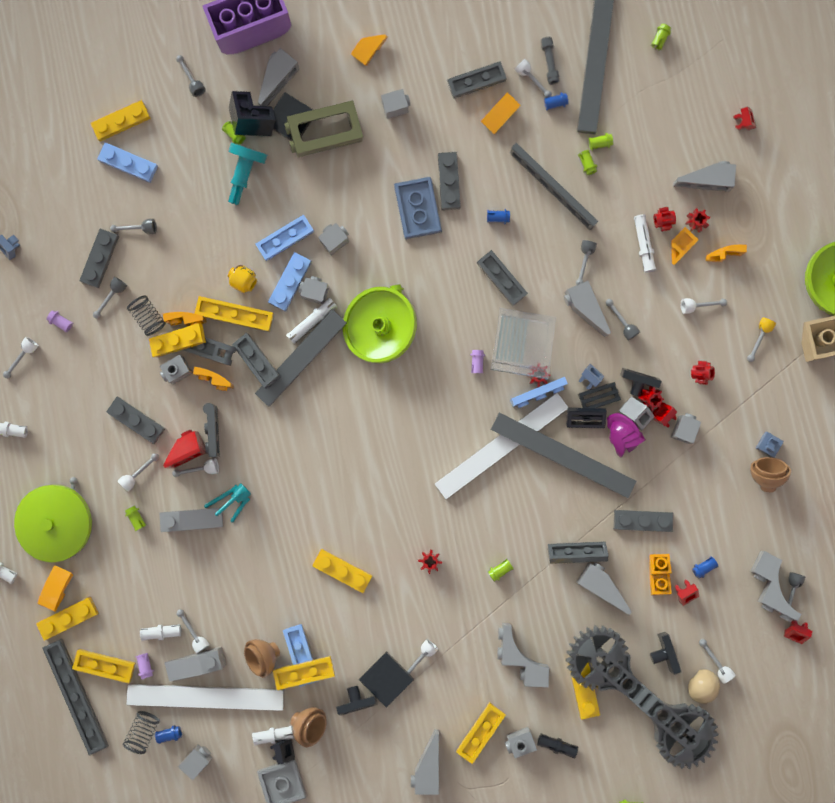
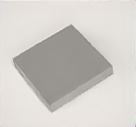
(282, 783)

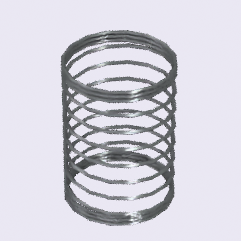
(148, 329)
(135, 743)

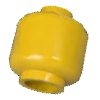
(242, 278)

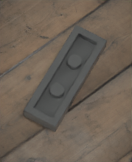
(476, 80)
(449, 180)
(99, 258)
(502, 278)
(256, 360)
(135, 420)
(643, 520)
(577, 552)

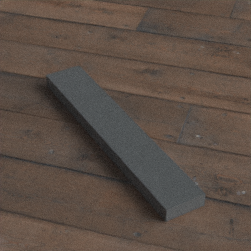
(553, 186)
(302, 356)
(75, 697)

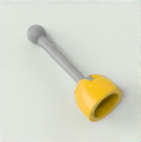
(766, 326)

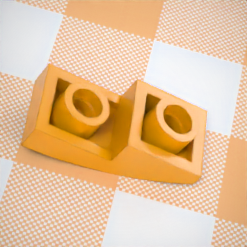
(500, 113)
(176, 318)
(217, 380)
(660, 574)
(54, 587)

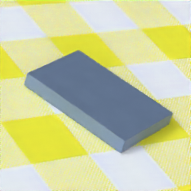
(417, 208)

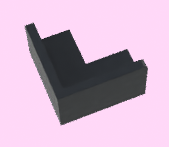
(250, 118)

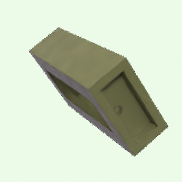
(325, 143)

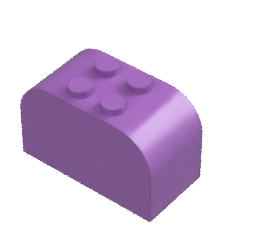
(246, 23)

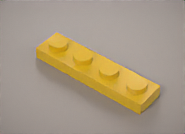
(234, 313)

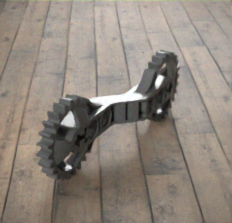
(695, 744)

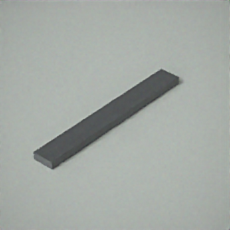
(595, 66)
(563, 455)

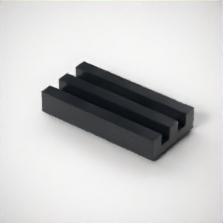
(614, 391)
(586, 414)

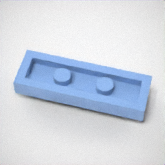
(127, 162)
(284, 237)
(289, 281)
(539, 393)
(298, 645)

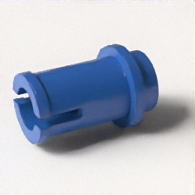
(556, 101)
(498, 216)
(705, 567)
(169, 734)

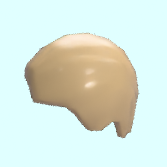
(704, 686)

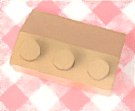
(819, 338)

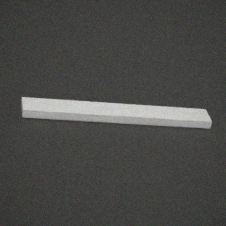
(498, 448)
(205, 697)

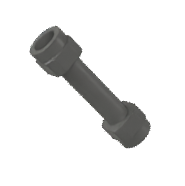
(547, 46)

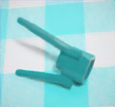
(240, 493)

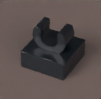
(283, 751)

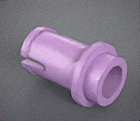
(58, 320)
(477, 361)
(144, 666)

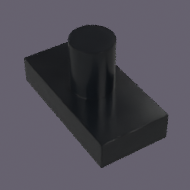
(639, 380)
(666, 654)
(356, 702)

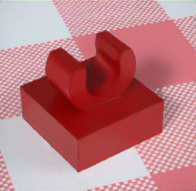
(747, 119)
(664, 414)
(688, 594)
(797, 632)

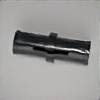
(557, 745)

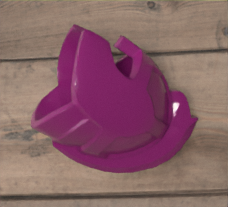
(623, 433)

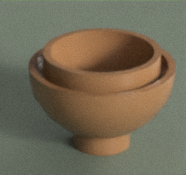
(770, 473)
(261, 656)
(308, 726)

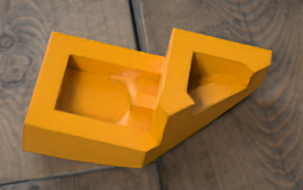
(367, 48)
(681, 244)
(720, 254)

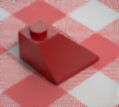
(185, 449)

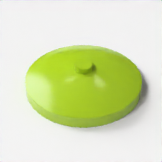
(821, 278)
(379, 325)
(53, 523)

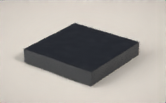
(286, 107)
(386, 679)

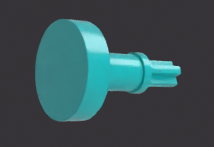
(243, 169)

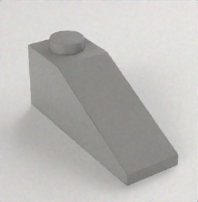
(278, 73)
(713, 177)
(585, 304)
(190, 520)
(601, 584)
(195, 664)
(427, 770)

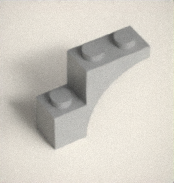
(767, 568)
(533, 673)

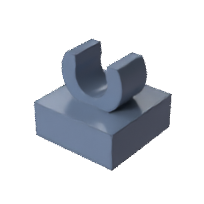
(8, 246)
(592, 376)
(769, 444)

